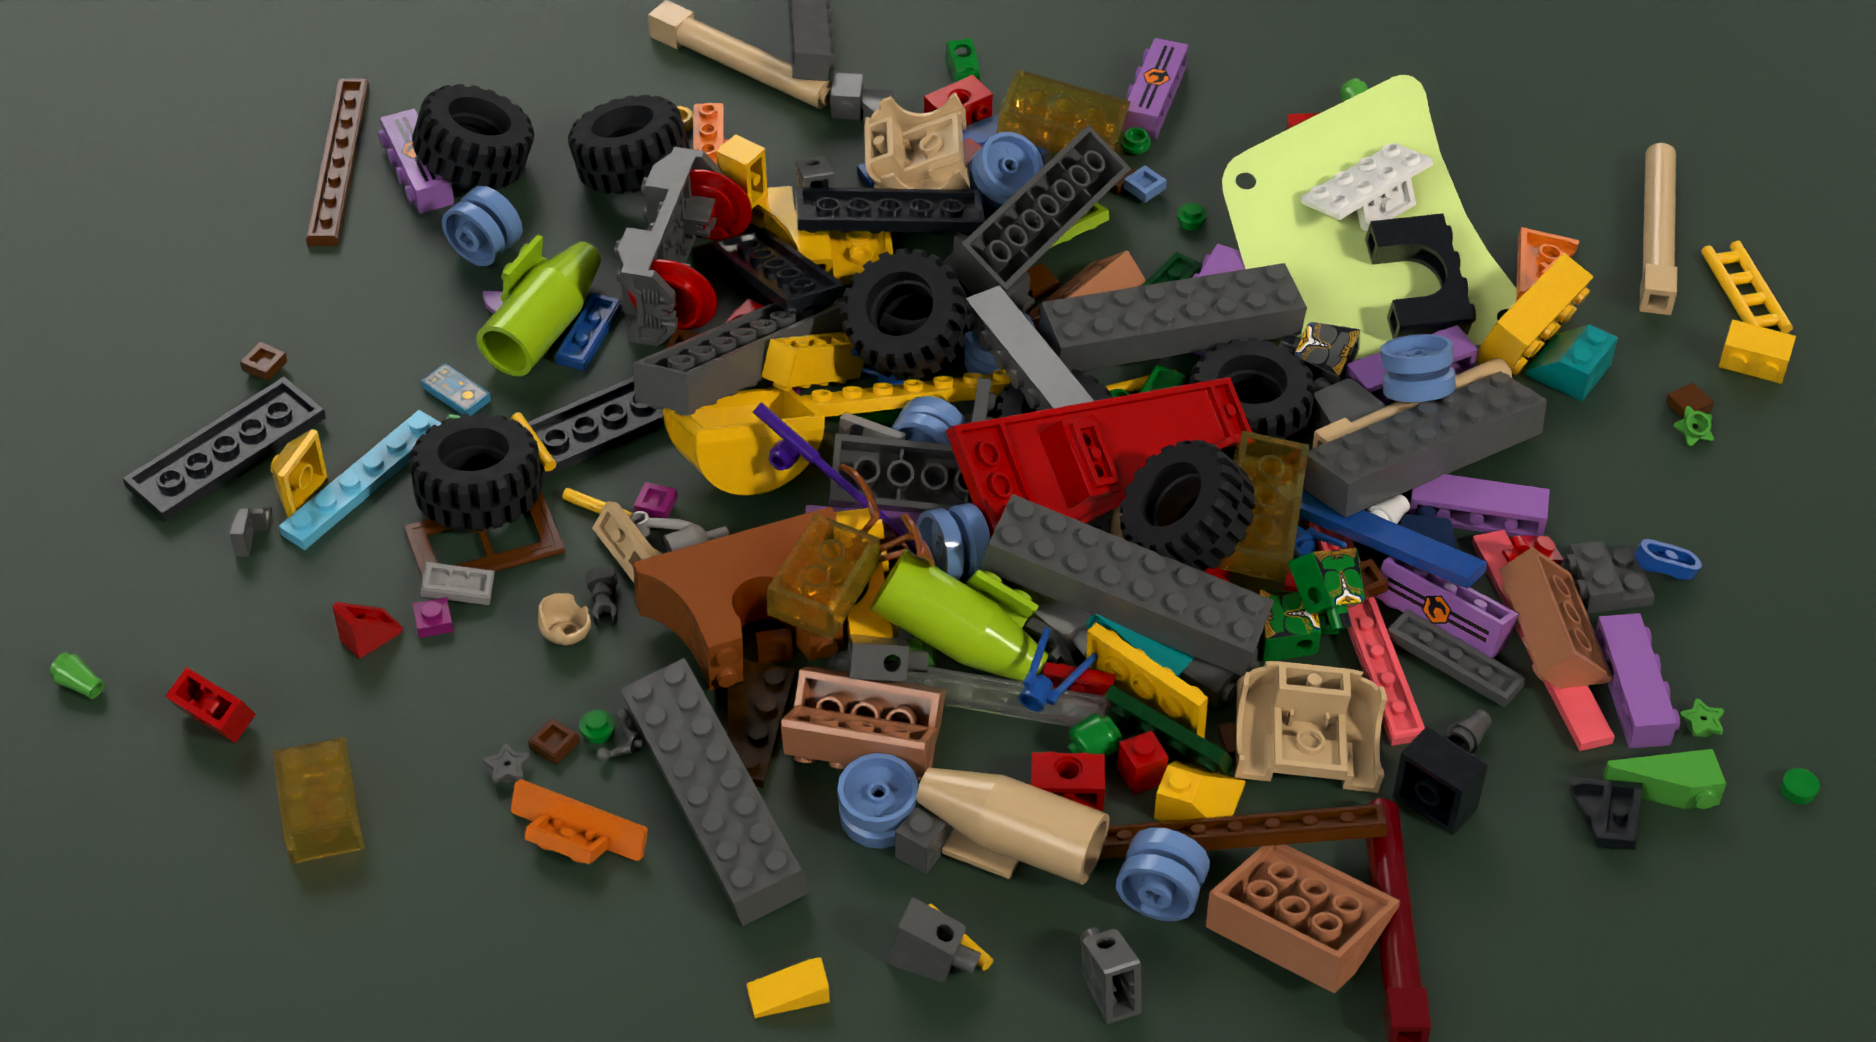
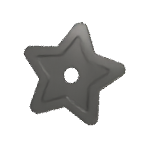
(507, 773)

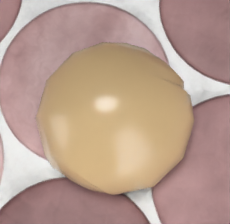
(562, 619)

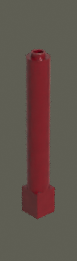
(1405, 999)

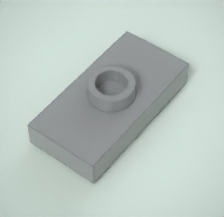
(457, 583)

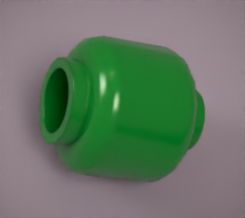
(1095, 736)

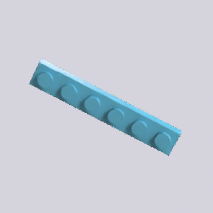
(355, 483)

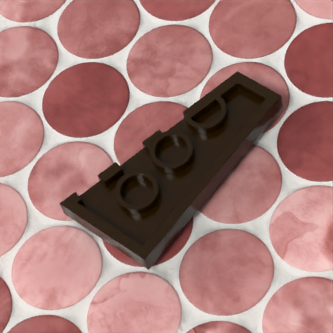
(757, 713)

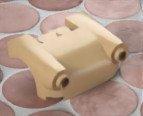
(917, 148)
(1309, 724)

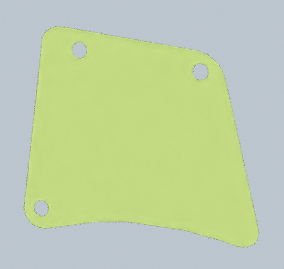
(1331, 255)

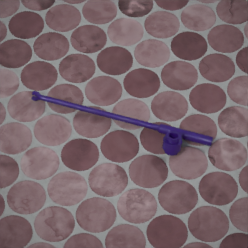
(787, 453)

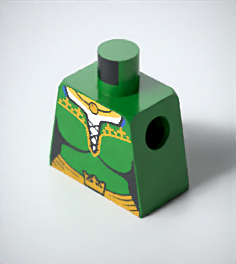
(1329, 584)
(1290, 629)

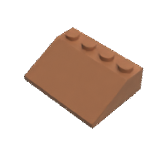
(1300, 914)

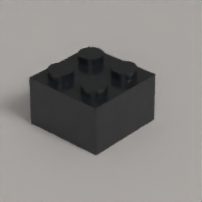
(1439, 780)

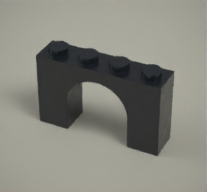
(1429, 243)

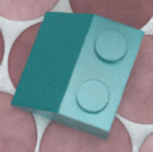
(1574, 360)

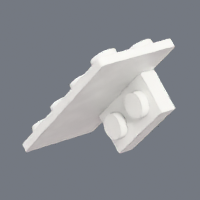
(1375, 187)

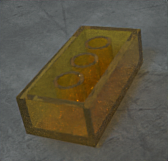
(1056, 112)
(1278, 480)

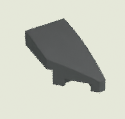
(870, 98)
(243, 527)
(1055, 647)

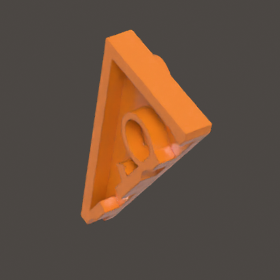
(1537, 254)

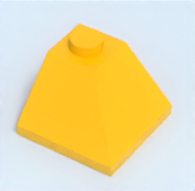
(299, 471)
(1196, 793)

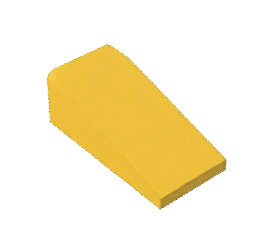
(790, 989)

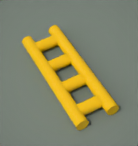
(1750, 275)

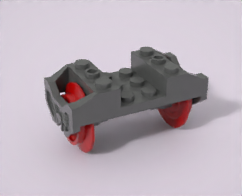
(683, 200)

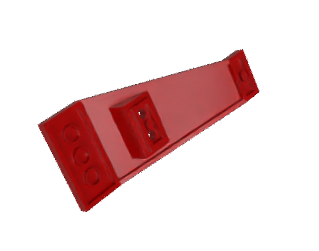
(1088, 452)

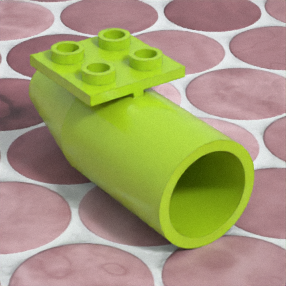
(537, 304)
(967, 621)

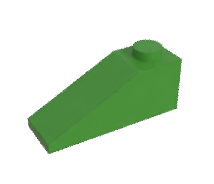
(1673, 779)

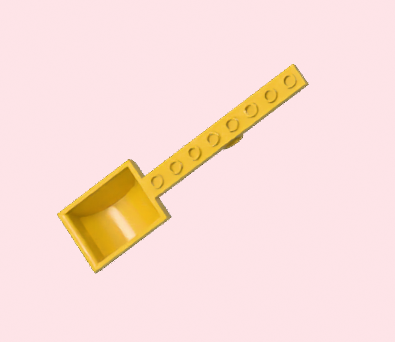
(734, 445)

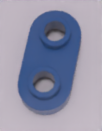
(1667, 559)

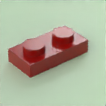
(1090, 682)

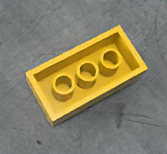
(1537, 315)

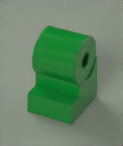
(962, 64)

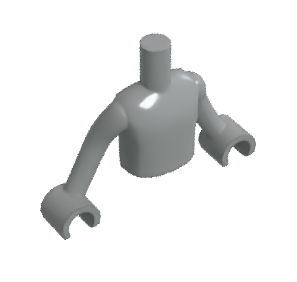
(688, 533)

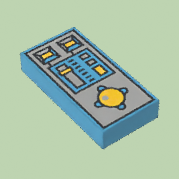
(456, 390)

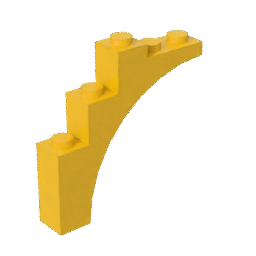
(779, 216)

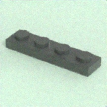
(1456, 658)

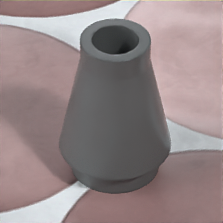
(1469, 730)

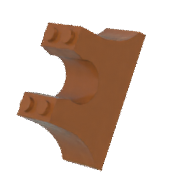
(720, 587)

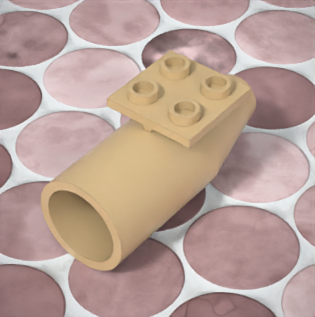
(1010, 822)

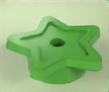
(1703, 424)
(1700, 727)

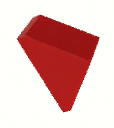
(364, 627)

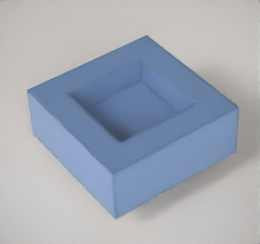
(1145, 184)

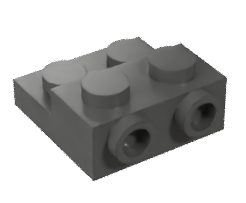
(1608, 577)

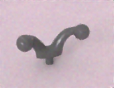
(634, 739)

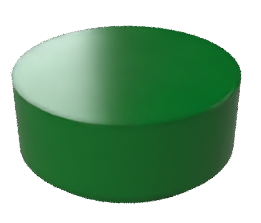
(1799, 786)

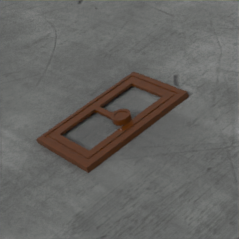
(549, 546)

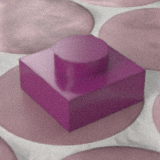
(656, 500)
(432, 617)

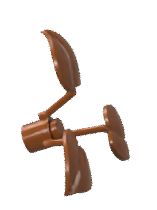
(914, 533)

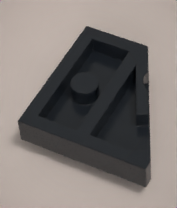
(1609, 810)

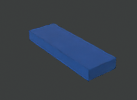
(588, 332)

